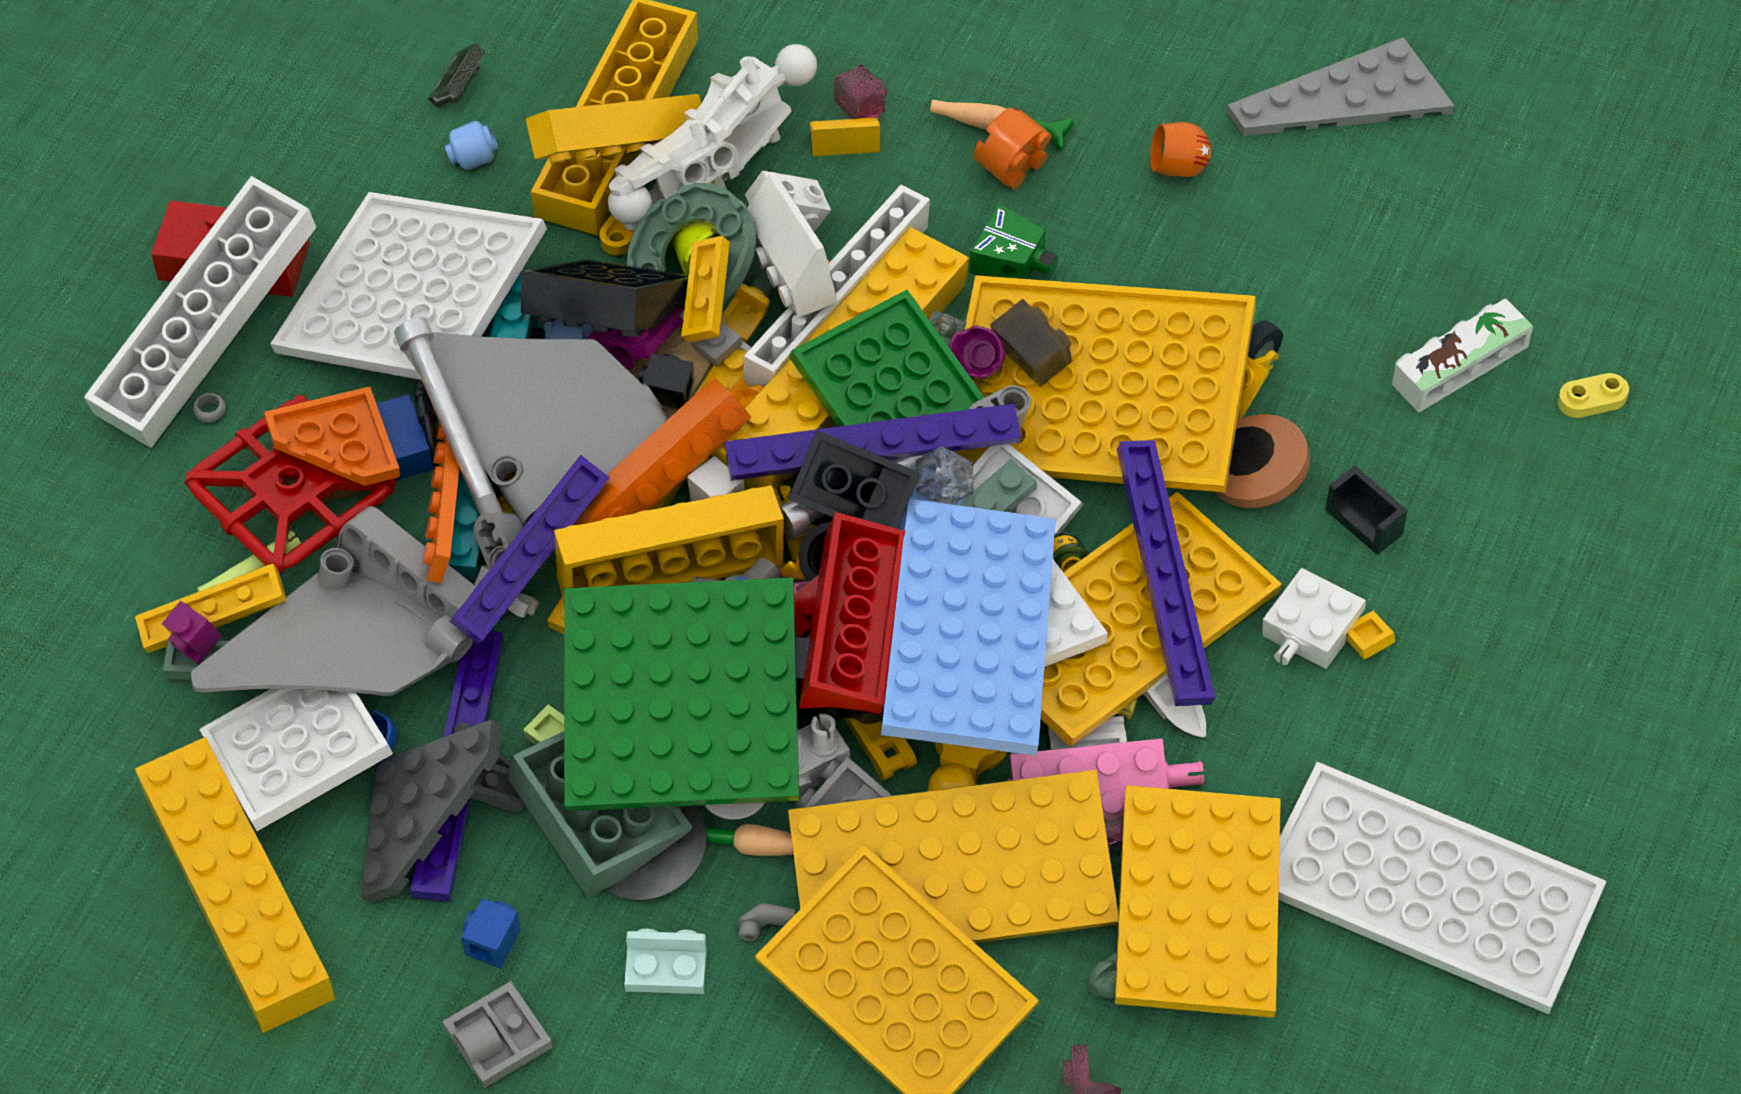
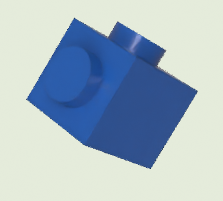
(490, 932)

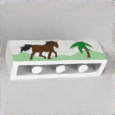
(1461, 354)

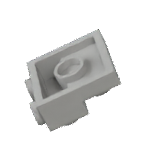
(843, 784)

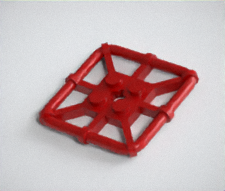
(283, 502)

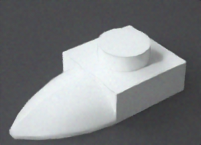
(1187, 718)

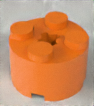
(1012, 147)

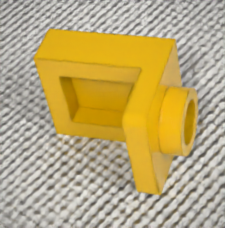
(747, 311)

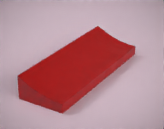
(853, 616)

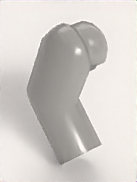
(760, 916)

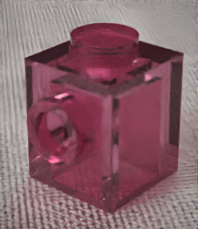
(860, 93)

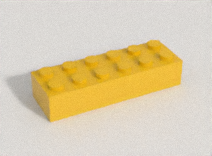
(673, 542)

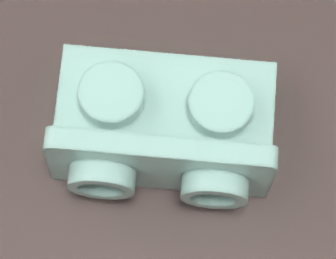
(665, 962)

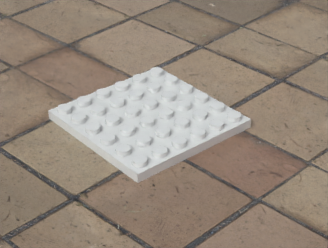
(404, 264)

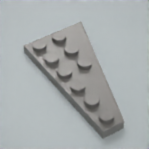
(1349, 92)

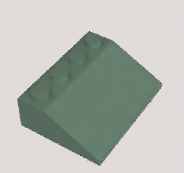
(593, 844)

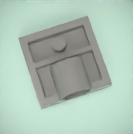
(497, 1034)

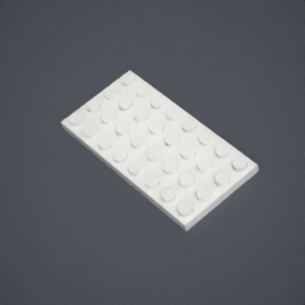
(1434, 887)

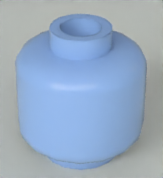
(471, 145)

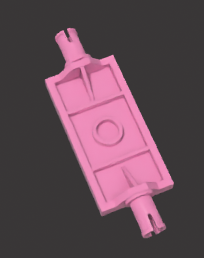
(1116, 766)

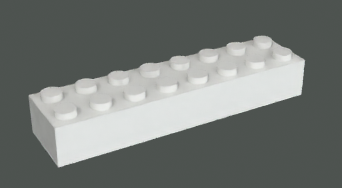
(200, 312)

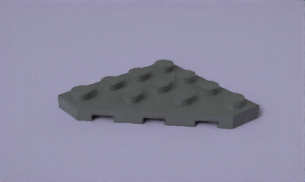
(416, 797)

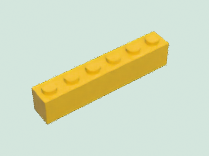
(606, 127)

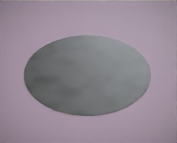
(670, 867)

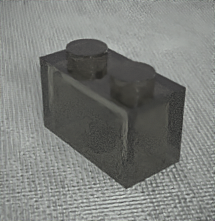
(1033, 342)

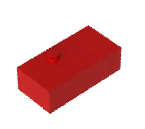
(186, 227)

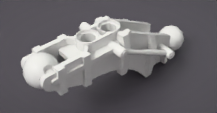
(716, 138)

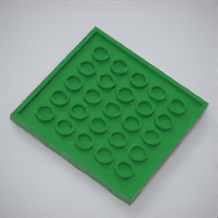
(680, 694)

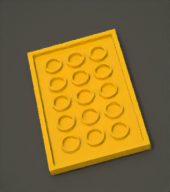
(1198, 902)
(896, 979)

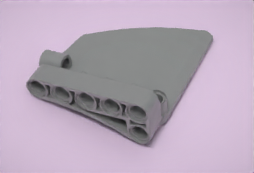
(543, 406)
(353, 626)

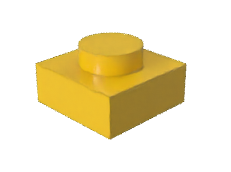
(1370, 635)

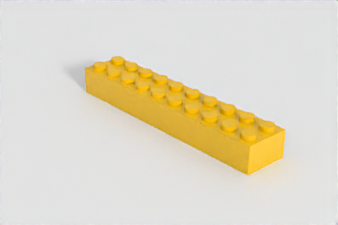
(787, 403)

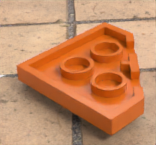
(338, 435)

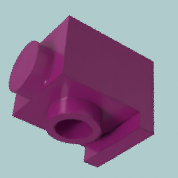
(190, 632)

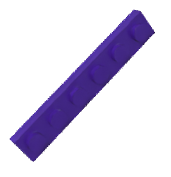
(528, 550)

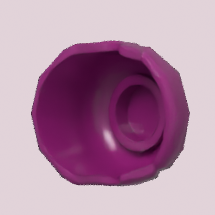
(978, 351)

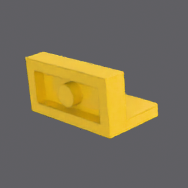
(845, 136)

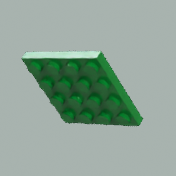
(885, 367)

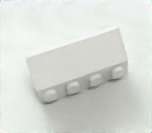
(790, 250)

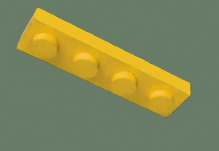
(217, 604)

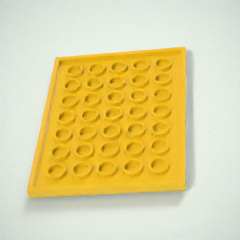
(1140, 371)

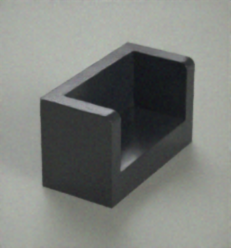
(1366, 510)

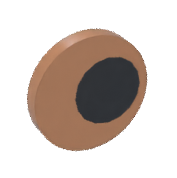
(1266, 461)

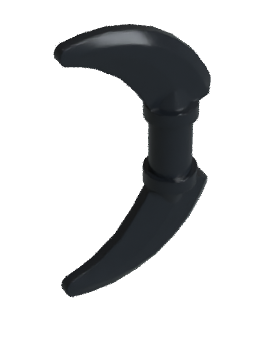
(426, 417)

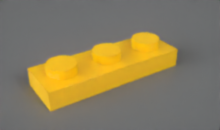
(705, 289)

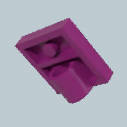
(631, 349)

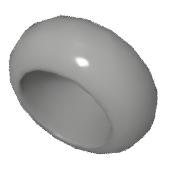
(212, 416)

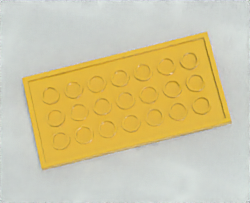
(1112, 582)
(984, 855)

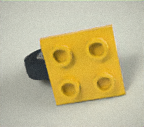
(1263, 350)

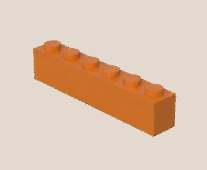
(668, 454)

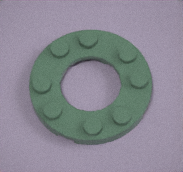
(692, 204)

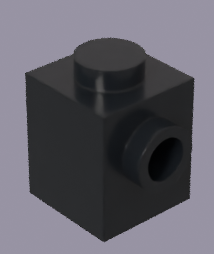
(669, 379)

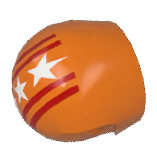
(1184, 152)

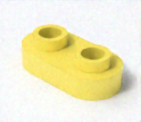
(1595, 395)

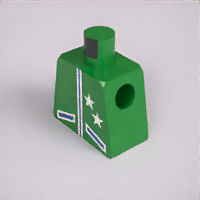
(1011, 248)

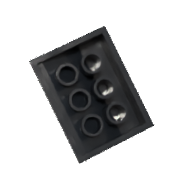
(602, 295)

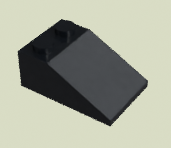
(853, 482)

